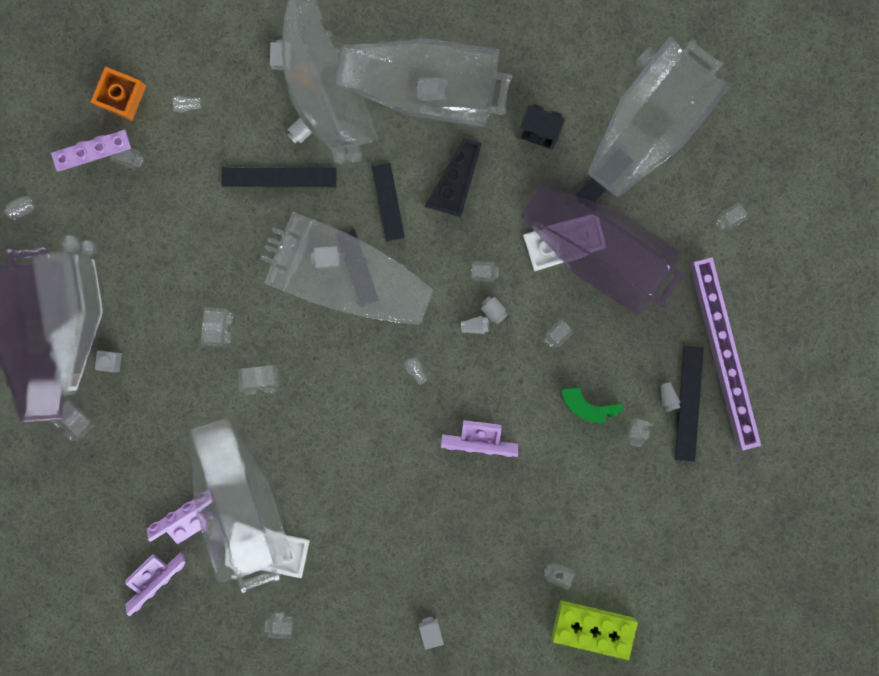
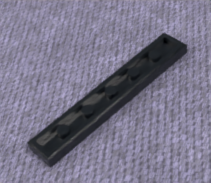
(279, 177)
(690, 401)

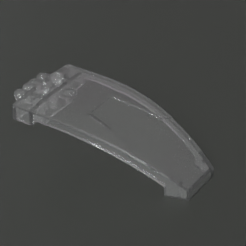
(344, 273)

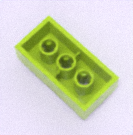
(600, 641)

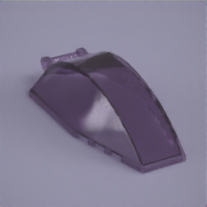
(604, 247)
(23, 342)

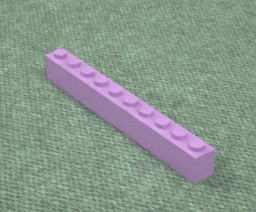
(725, 354)

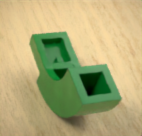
(576, 404)

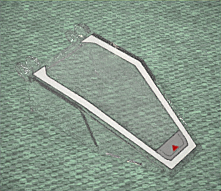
(70, 308)

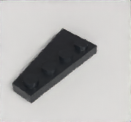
(455, 182)

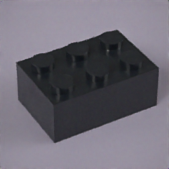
(541, 126)

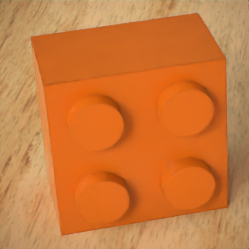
(118, 93)

